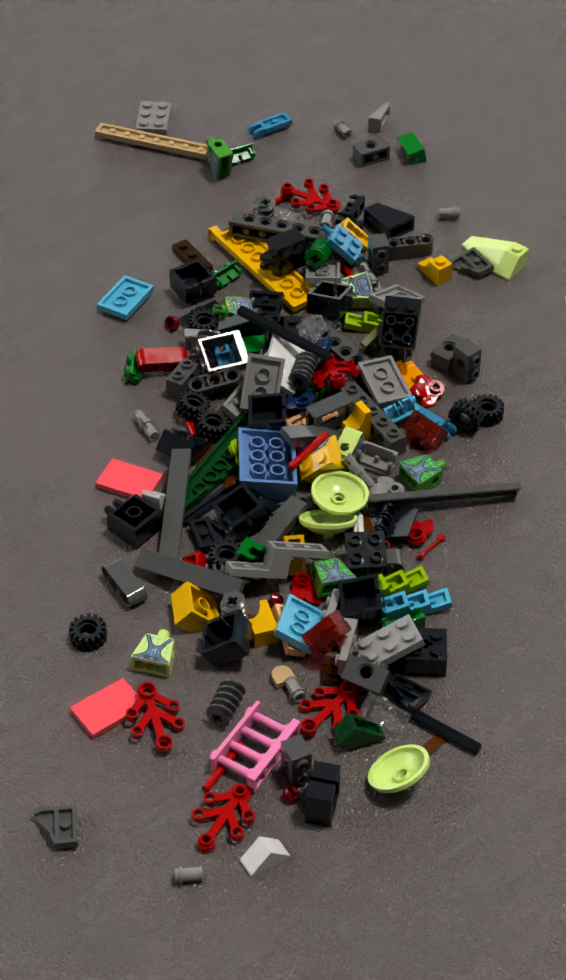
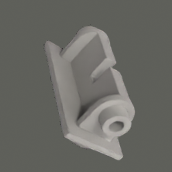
(364, 267)

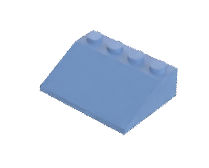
(265, 461)

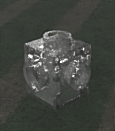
(312, 327)

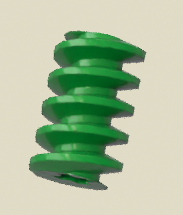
(318, 253)

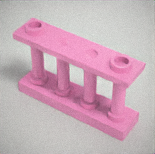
(267, 761)

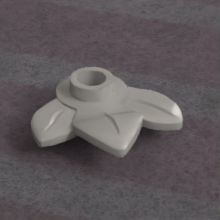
(385, 485)

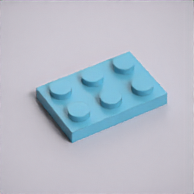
(125, 297)
(295, 620)

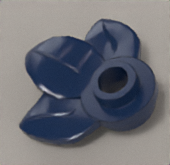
(300, 403)

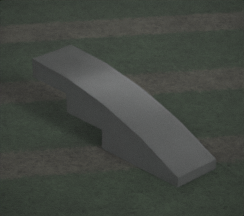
(305, 433)
(282, 521)

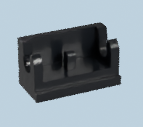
(352, 210)

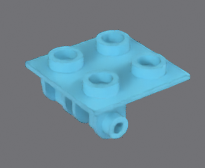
(401, 410)

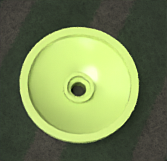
(340, 492)
(326, 523)
(399, 769)

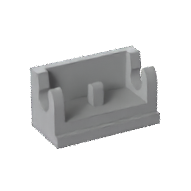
(378, 459)

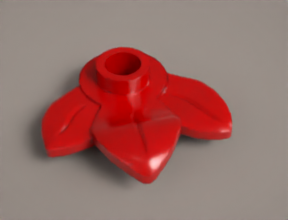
(425, 390)
(420, 532)
(304, 589)

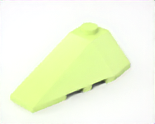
(506, 256)

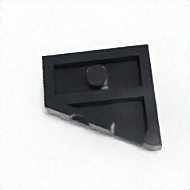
(268, 301)
(407, 692)

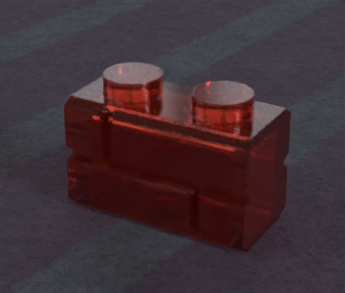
(425, 430)
(327, 632)

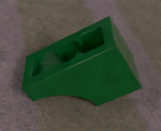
(356, 731)

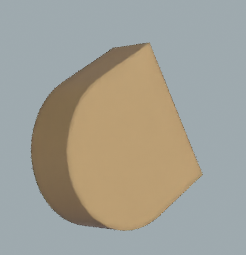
(279, 674)

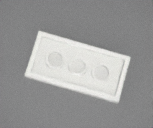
(283, 349)

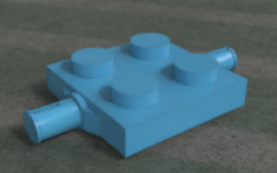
(344, 243)

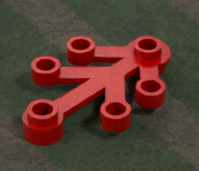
(311, 199)
(333, 368)
(330, 706)
(154, 714)
(224, 813)

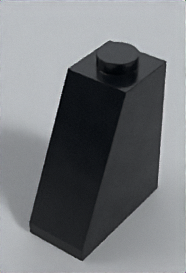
(388, 220)
(237, 322)

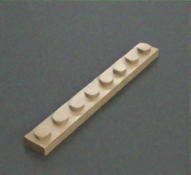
(151, 140)

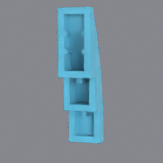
(401, 604)

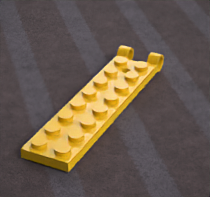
(248, 254)

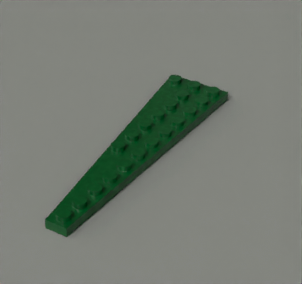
(220, 463)

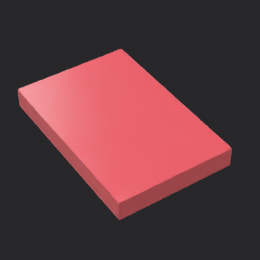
(127, 479)
(105, 708)

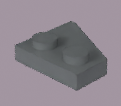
(472, 263)
(59, 824)

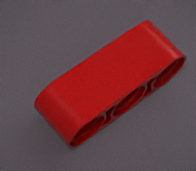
(159, 358)

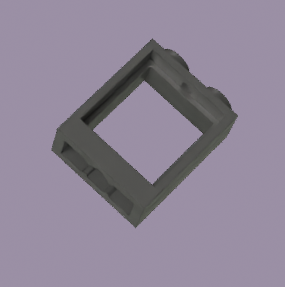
(231, 337)
(339, 401)

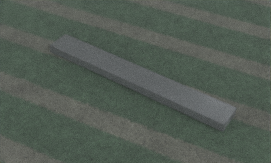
(444, 494)
(175, 503)

